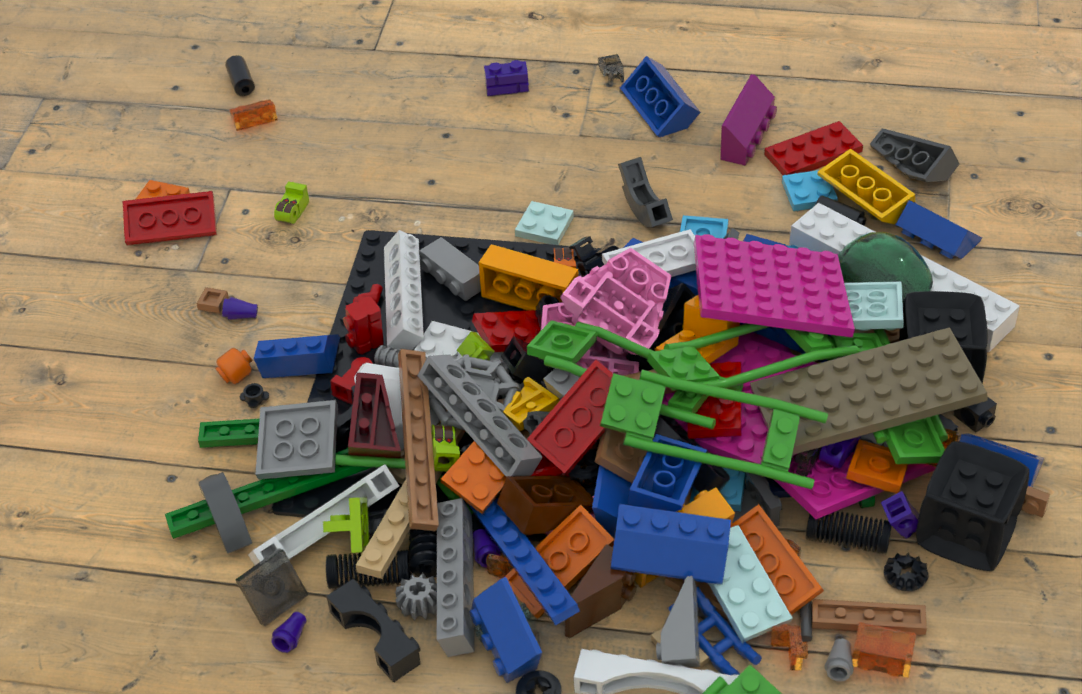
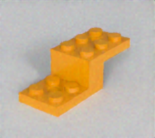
(696, 326)

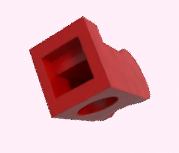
(342, 385)

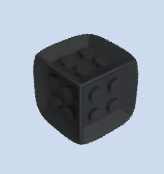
(960, 311)
(972, 505)

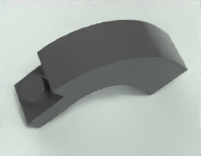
(640, 196)
(225, 512)

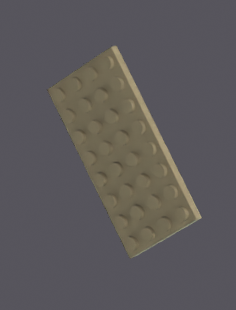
(876, 388)

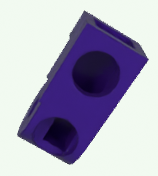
(837, 453)
(901, 514)

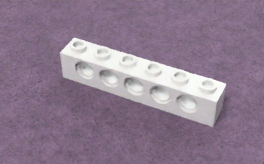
(403, 292)

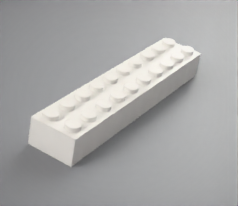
(830, 231)

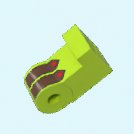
(292, 203)
(444, 445)

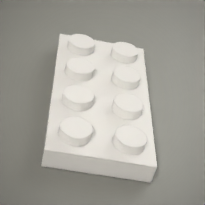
(670, 253)
(445, 339)

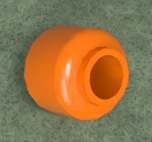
(234, 365)

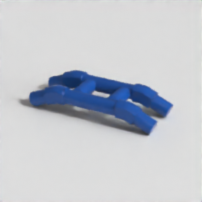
(731, 638)

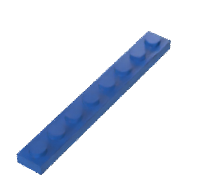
(528, 563)

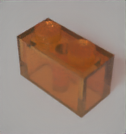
(883, 650)

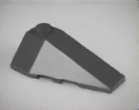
(916, 156)

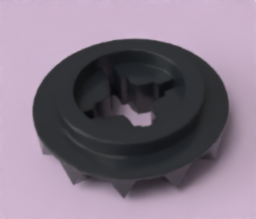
(591, 467)
(907, 581)
(545, 680)

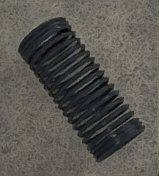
(879, 540)
(333, 562)

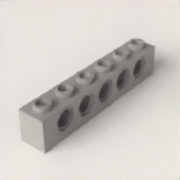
(479, 416)
(455, 578)

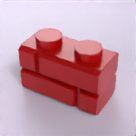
(363, 325)

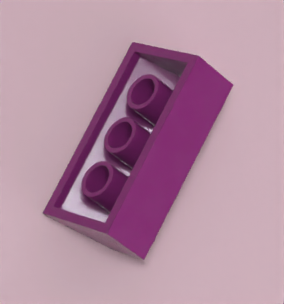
(747, 122)

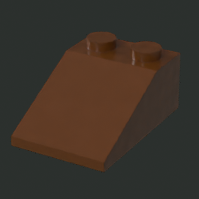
(541, 502)
(600, 593)

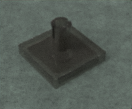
(272, 587)

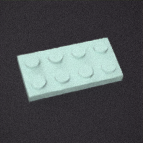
(748, 592)

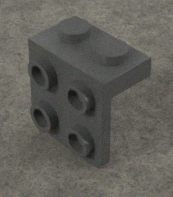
(756, 493)

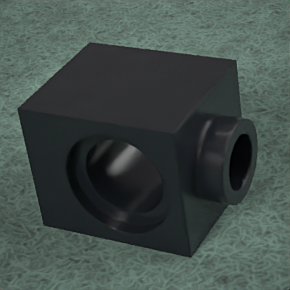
(977, 415)

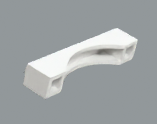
(310, 528)
(612, 673)

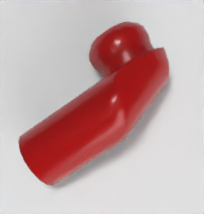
(375, 293)

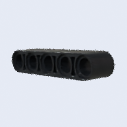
(708, 475)

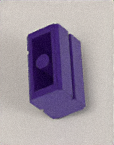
(506, 78)

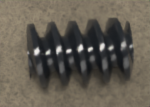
(423, 552)

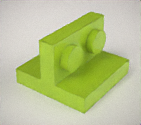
(356, 523)

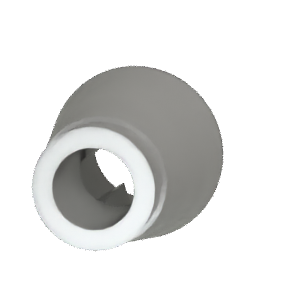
(839, 662)

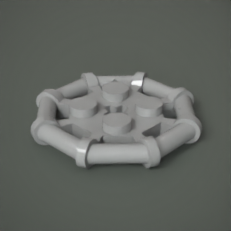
(485, 381)

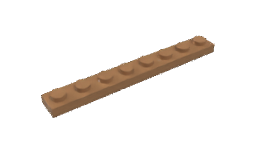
(417, 442)

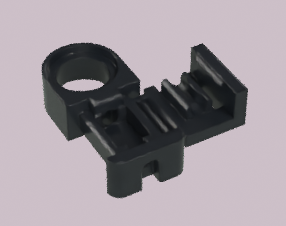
(589, 256)

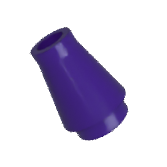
(238, 309)
(483, 546)
(288, 633)

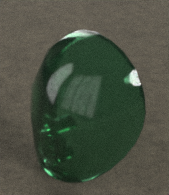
(885, 259)

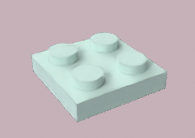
(544, 223)

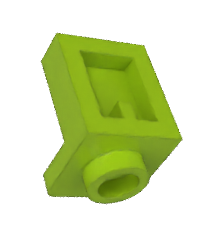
(475, 347)

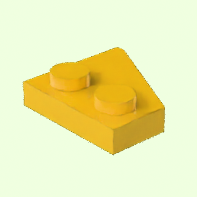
(531, 398)

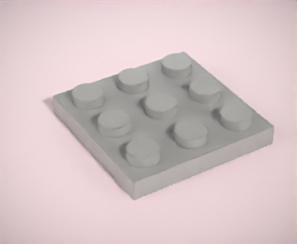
(297, 439)

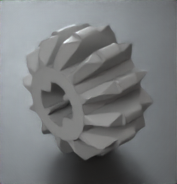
(417, 596)

